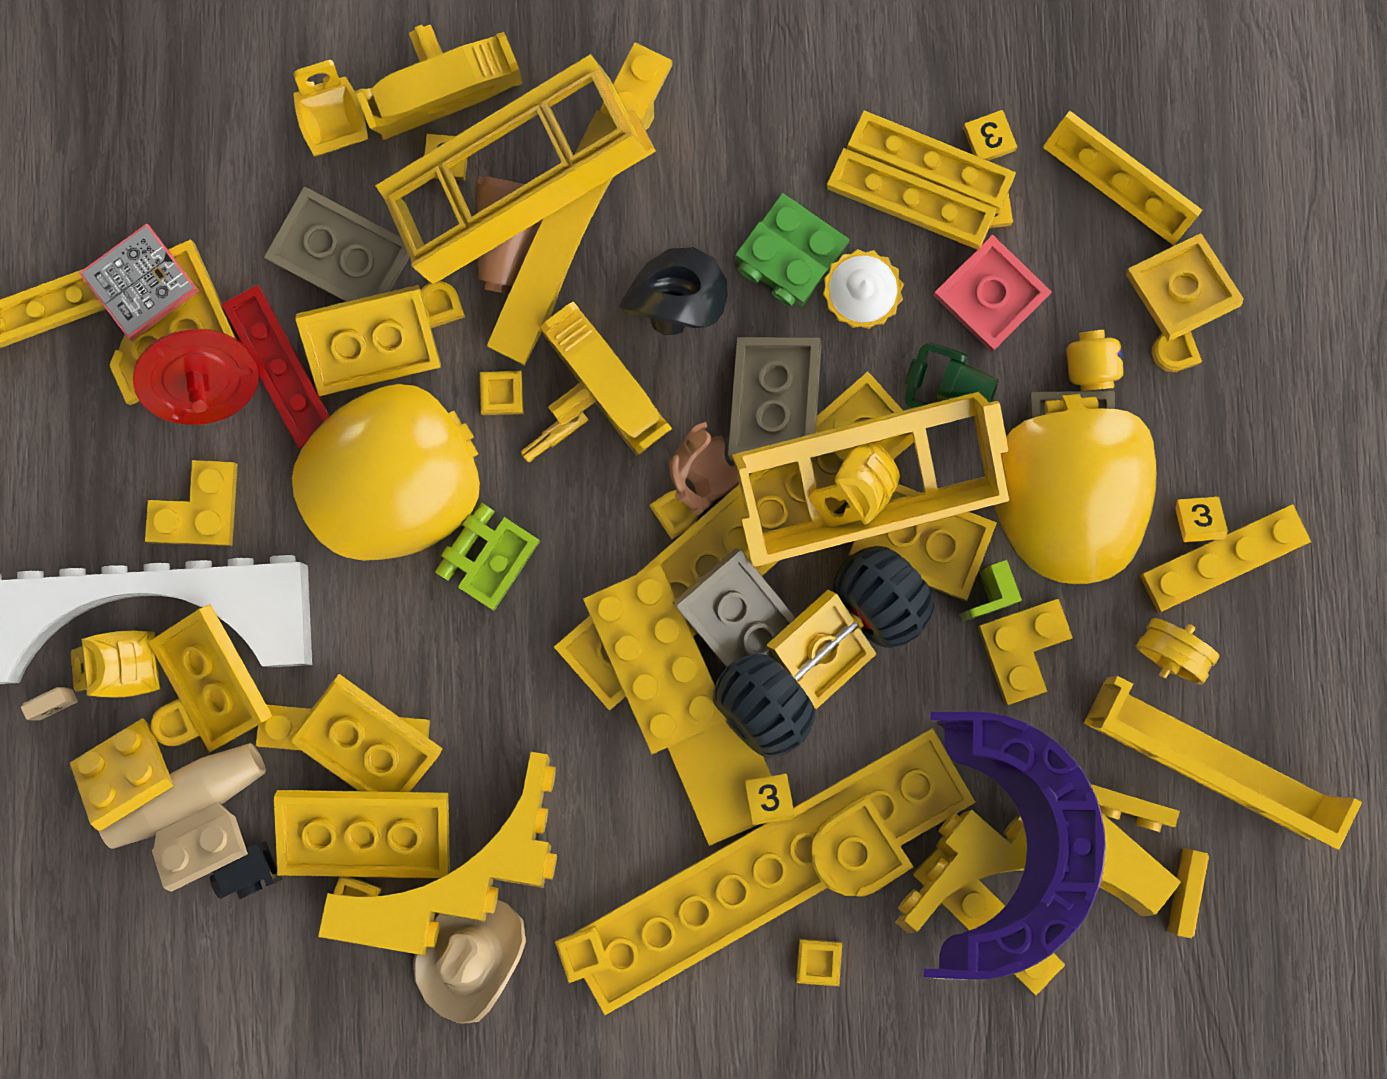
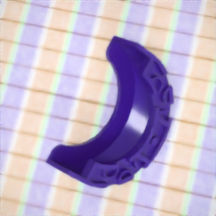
(1062, 845)

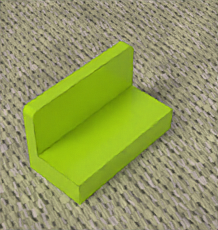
(999, 588)

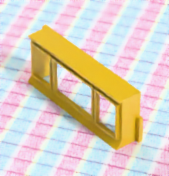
(532, 201)
(898, 513)
(1220, 766)

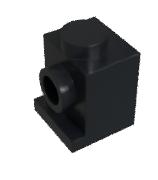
(245, 873)

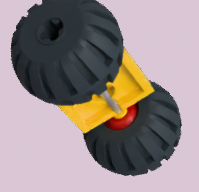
(822, 649)

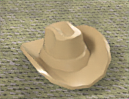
(470, 963)

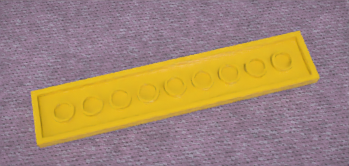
(718, 532)
(764, 872)

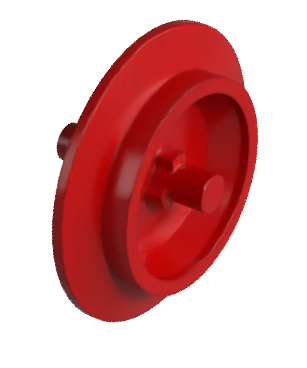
(195, 377)

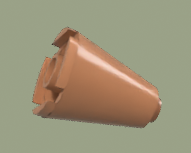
(503, 263)

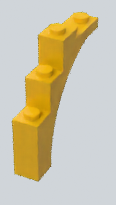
(980, 851)
(407, 918)

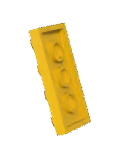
(655, 658)
(362, 834)

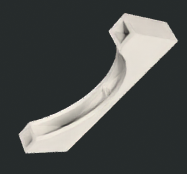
(259, 601)

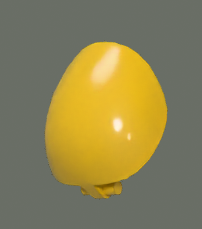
(387, 475)
(1078, 489)

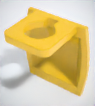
(328, 111)
(864, 481)
(116, 664)

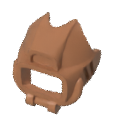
(705, 465)

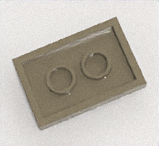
(337, 249)
(774, 391)
(734, 609)

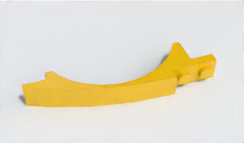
(560, 233)

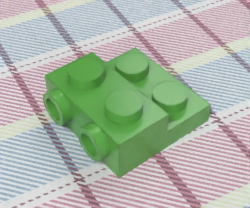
(790, 252)

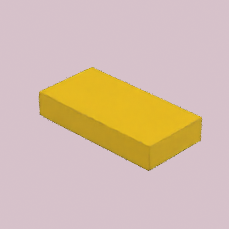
(1188, 893)

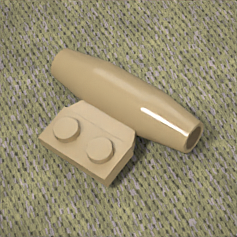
(189, 819)

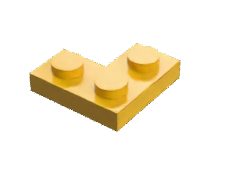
(208, 515)
(1012, 644)

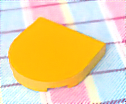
(857, 851)

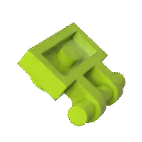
(498, 562)

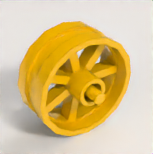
(1177, 651)

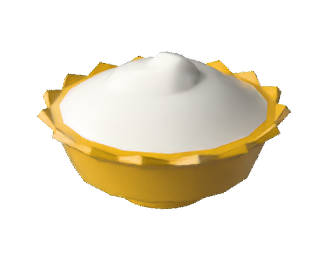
(863, 289)

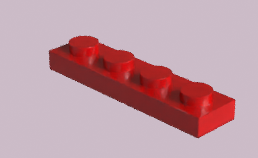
(277, 363)

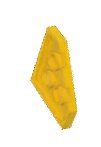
(199, 312)

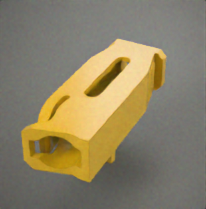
(438, 82)
(601, 381)

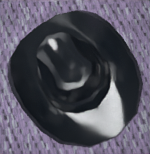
(678, 291)

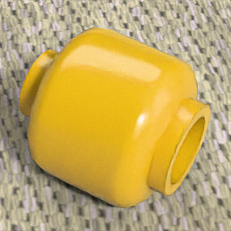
(1094, 361)

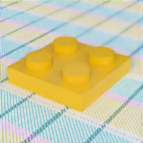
(1184, 287)
(121, 775)

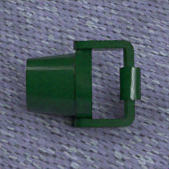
(957, 380)

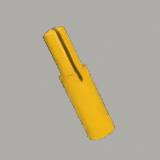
(552, 436)

